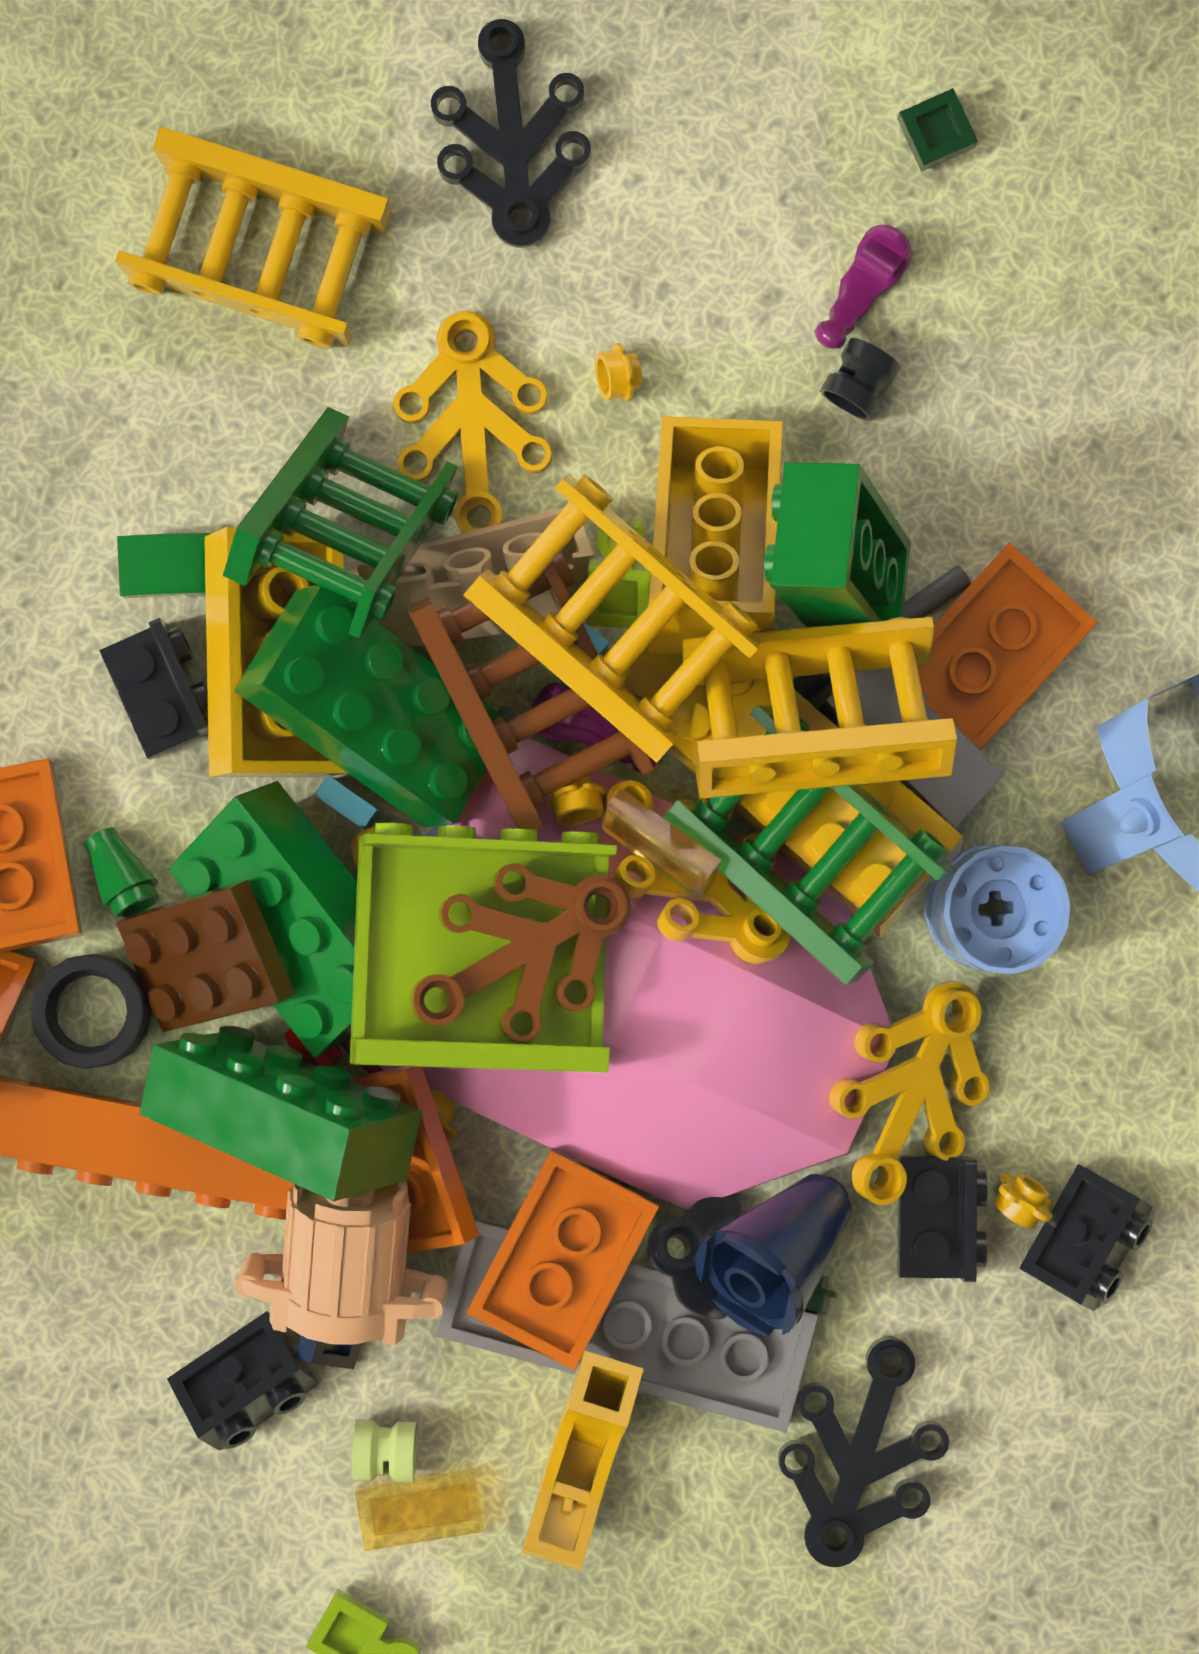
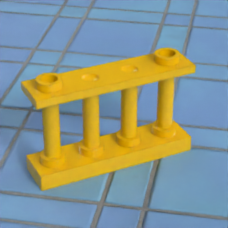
(242, 180)
(601, 678)
(829, 756)

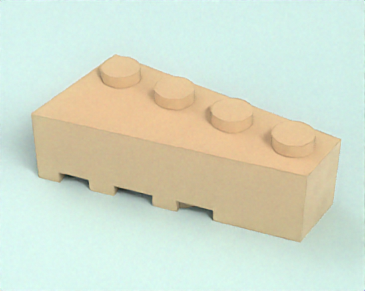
(452, 564)

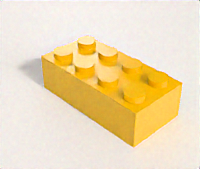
(716, 517)
(237, 623)

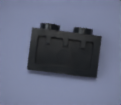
(158, 688)
(940, 1218)
(1088, 1239)
(241, 1384)

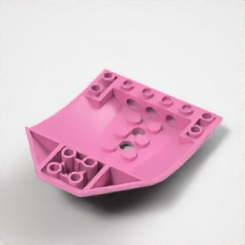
(710, 1057)

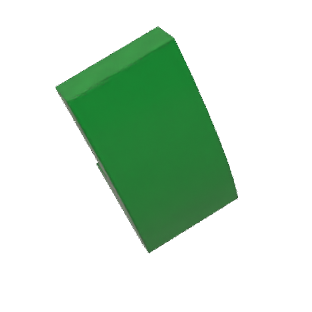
(161, 565)

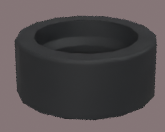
(45, 1014)

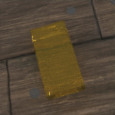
(661, 843)
(419, 1511)

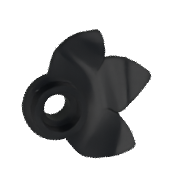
(692, 1229)

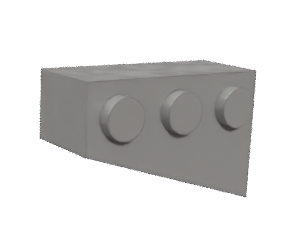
(972, 771)

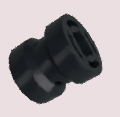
(860, 378)

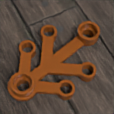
(531, 946)

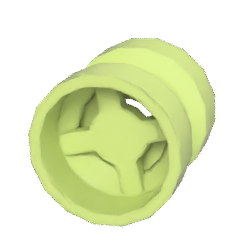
(384, 1451)

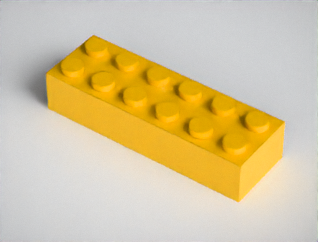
(828, 818)

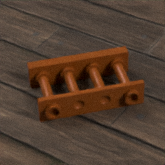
(499, 737)

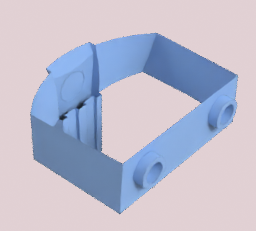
(1134, 815)

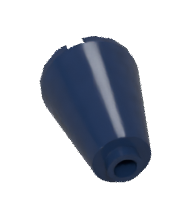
(775, 1254)

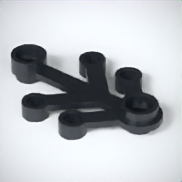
(512, 144)
(859, 1463)

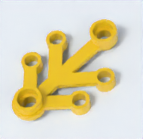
(471, 413)
(739, 913)
(917, 1083)

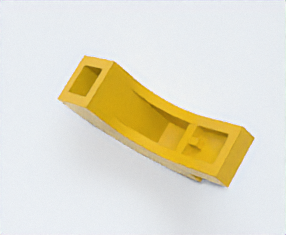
(581, 1459)

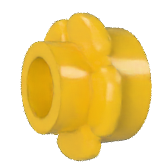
(618, 373)
(577, 802)

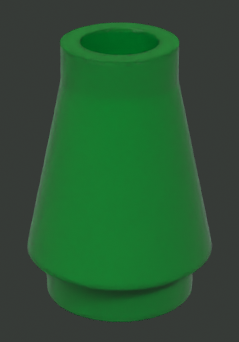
(121, 877)

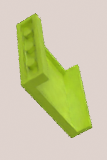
(402, 941)

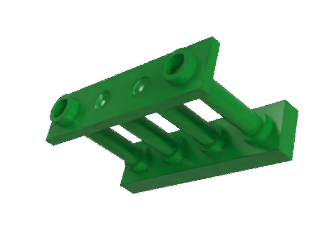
(304, 481)
(797, 904)

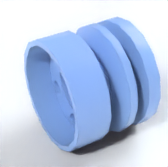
(1031, 916)

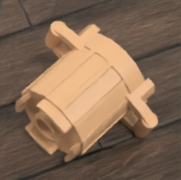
(344, 1269)

